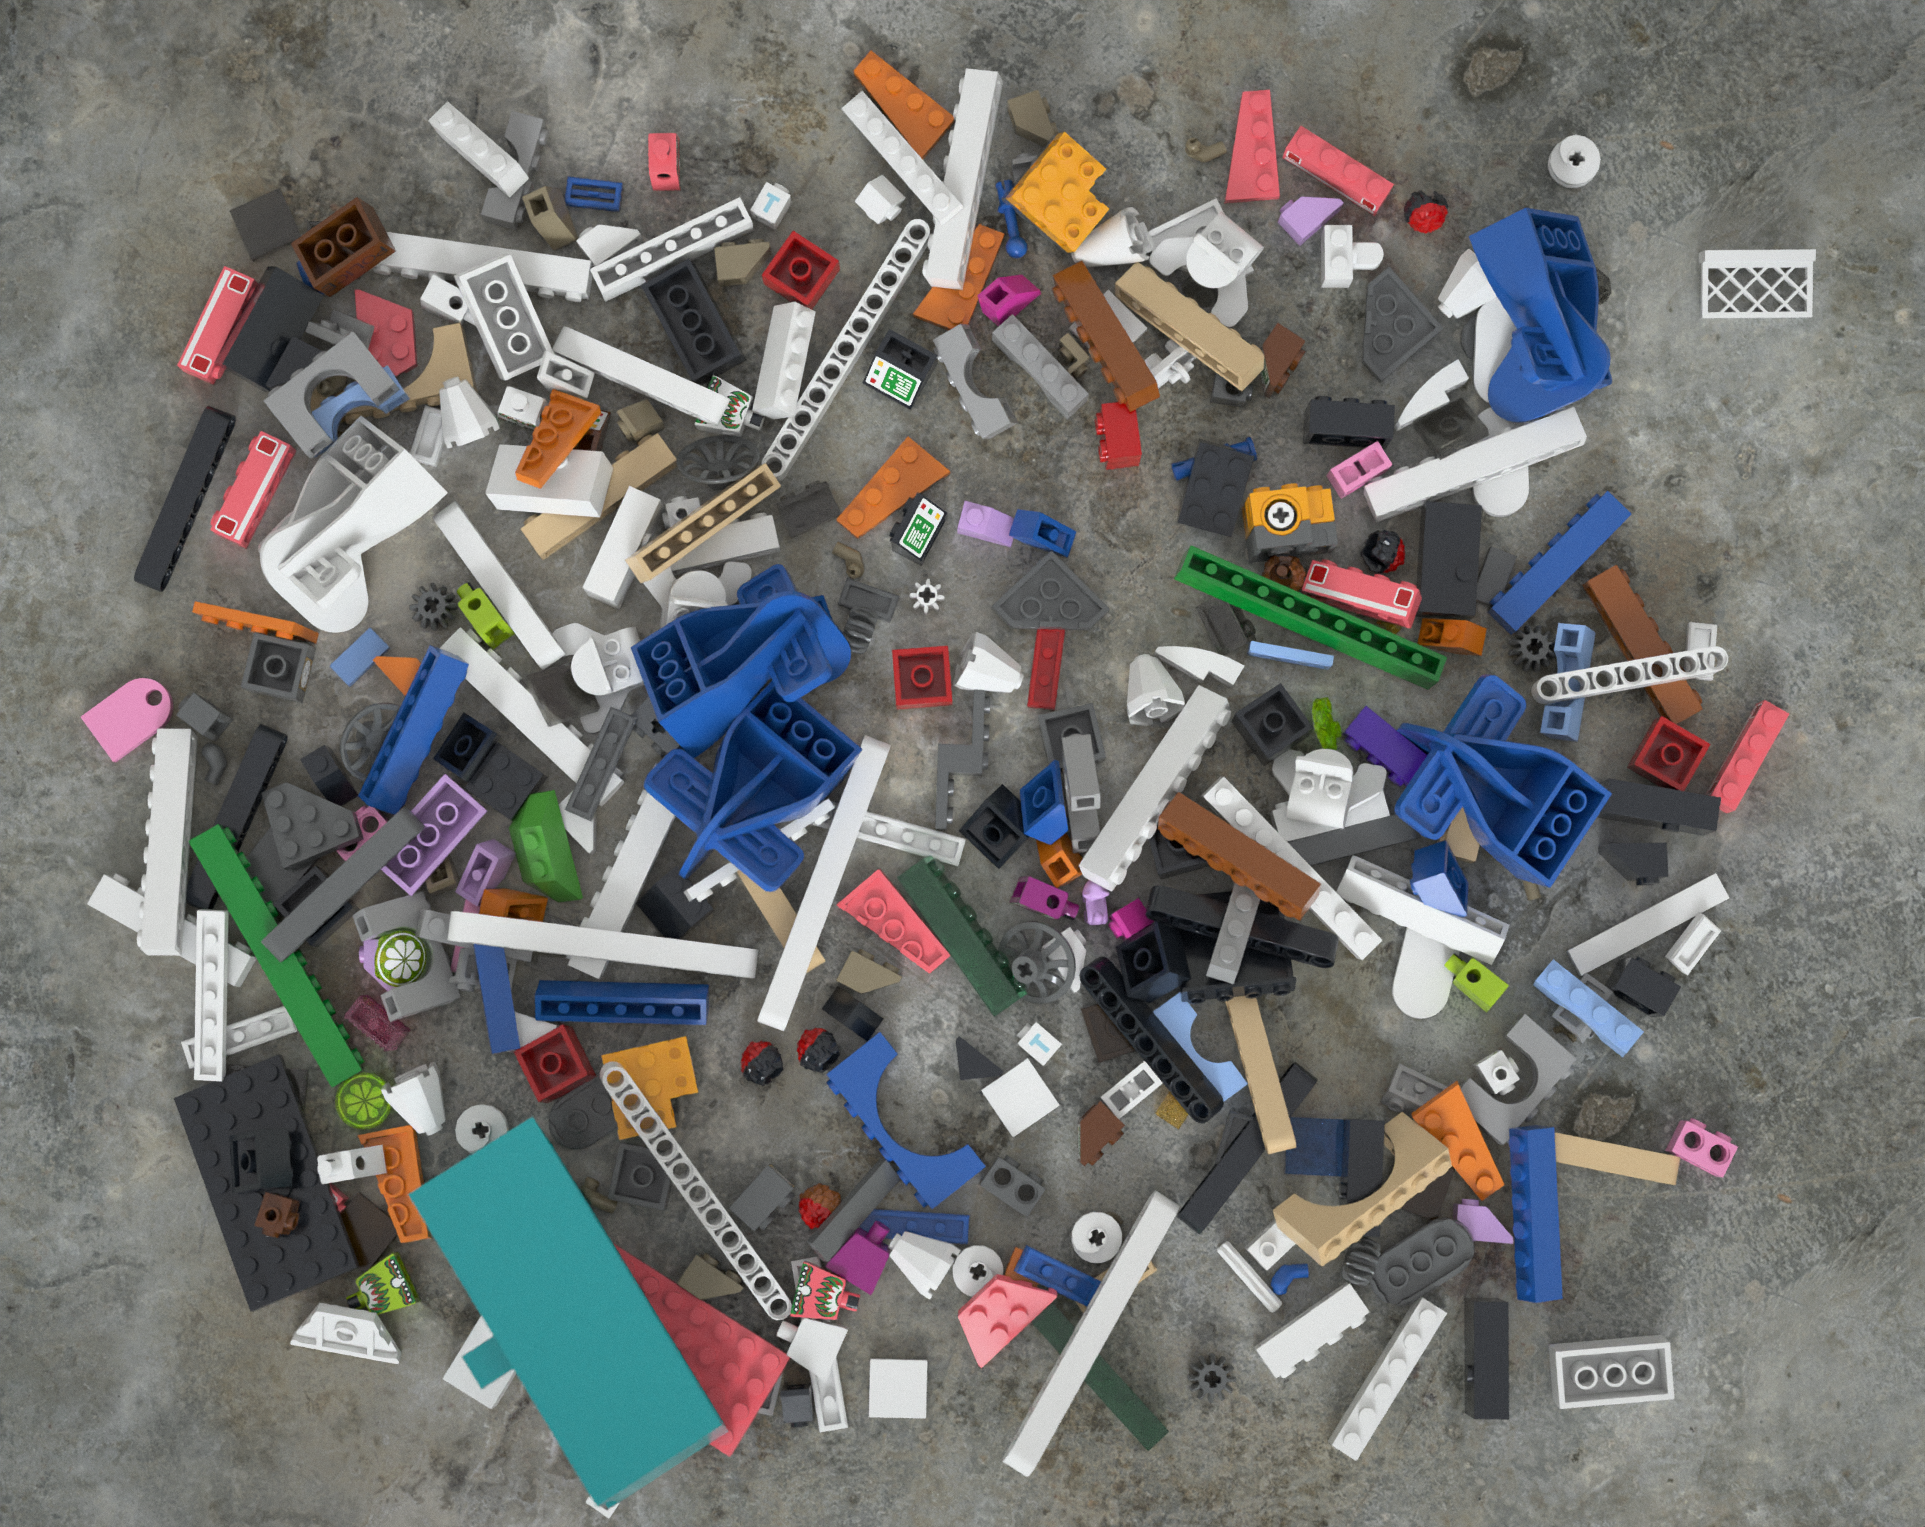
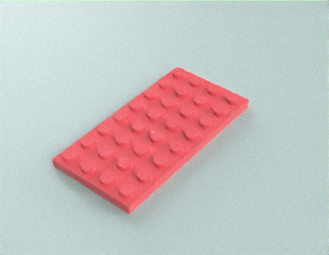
(725, 1356)

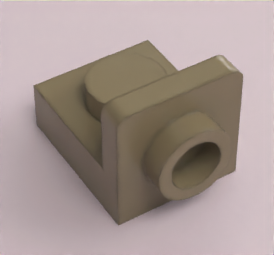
(1073, 352)

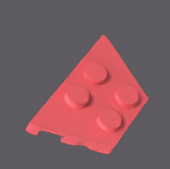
(393, 333)
(1001, 1313)

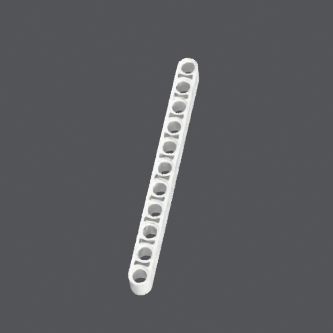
(850, 337)
(823, 884)
(602, 944)
(702, 1203)
(1090, 1334)

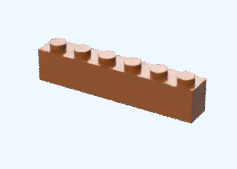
(1106, 337)
(1639, 639)
(1238, 856)

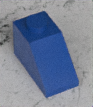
(1042, 532)

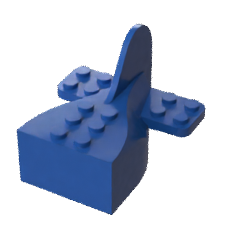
(1551, 294)
(720, 657)
(766, 772)
(1517, 797)

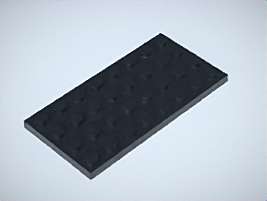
(319, 1244)

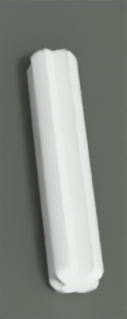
(1249, 1276)

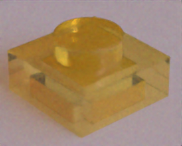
(1171, 1111)

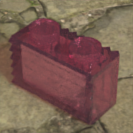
(374, 1021)

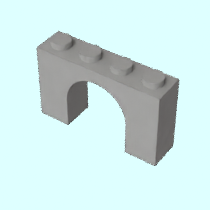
(292, 400)
(1080, 791)
(433, 985)
(1549, 1064)

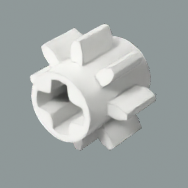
(921, 591)

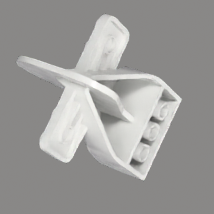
(350, 502)

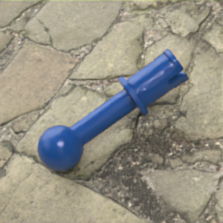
(1016, 246)

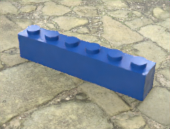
(1563, 558)
(413, 730)
(622, 1002)
(1535, 1213)

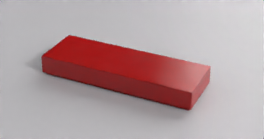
(1046, 669)

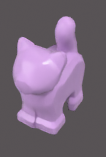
(1095, 901)

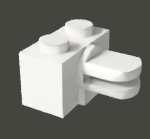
(1343, 256)

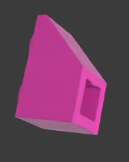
(1007, 297)
(1129, 920)

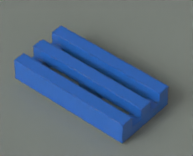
(618, 187)

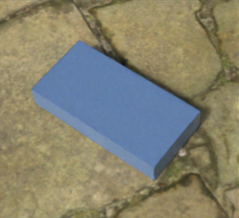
(359, 657)

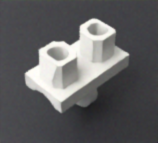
(1173, 366)

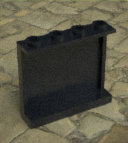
(1257, 973)

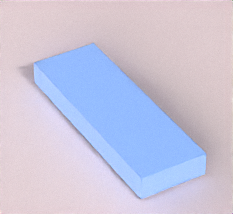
(1290, 655)

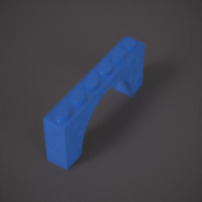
(931, 1175)

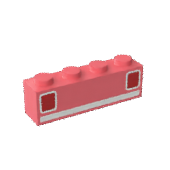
(1337, 170)
(215, 325)
(252, 489)
(1362, 593)
(1747, 755)

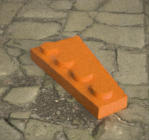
(909, 109)
(952, 306)
(561, 428)
(901, 477)
(258, 623)
(1453, 1124)
(402, 1178)

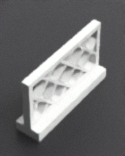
(1756, 259)

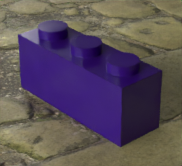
(1384, 746)

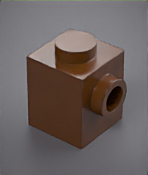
(277, 1214)

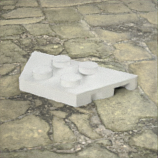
(347, 1333)

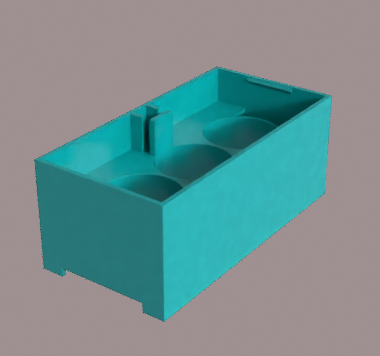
(566, 1315)

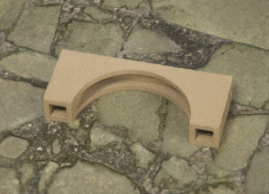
(448, 360)
(1330, 1229)

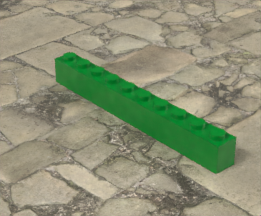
(1310, 617)
(290, 978)

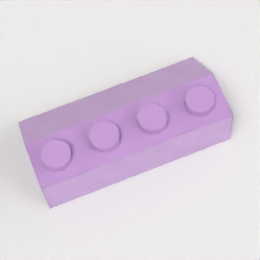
(448, 817)

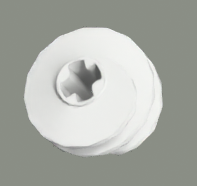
(1584, 153)
(470, 1120)
(1110, 1242)
(970, 1258)

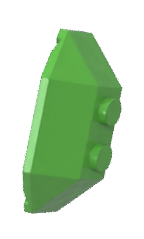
(544, 848)

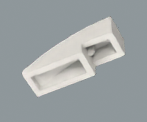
(1433, 394)
(1199, 663)

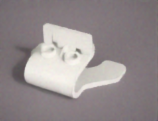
(1214, 260)
(697, 589)
(601, 667)
(1324, 785)

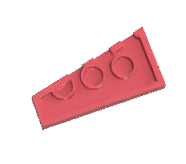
(1253, 162)
(889, 915)

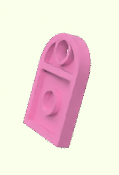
(127, 717)

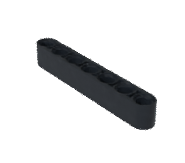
(185, 498)
(240, 804)
(1266, 934)
(1156, 1051)
(1240, 1156)

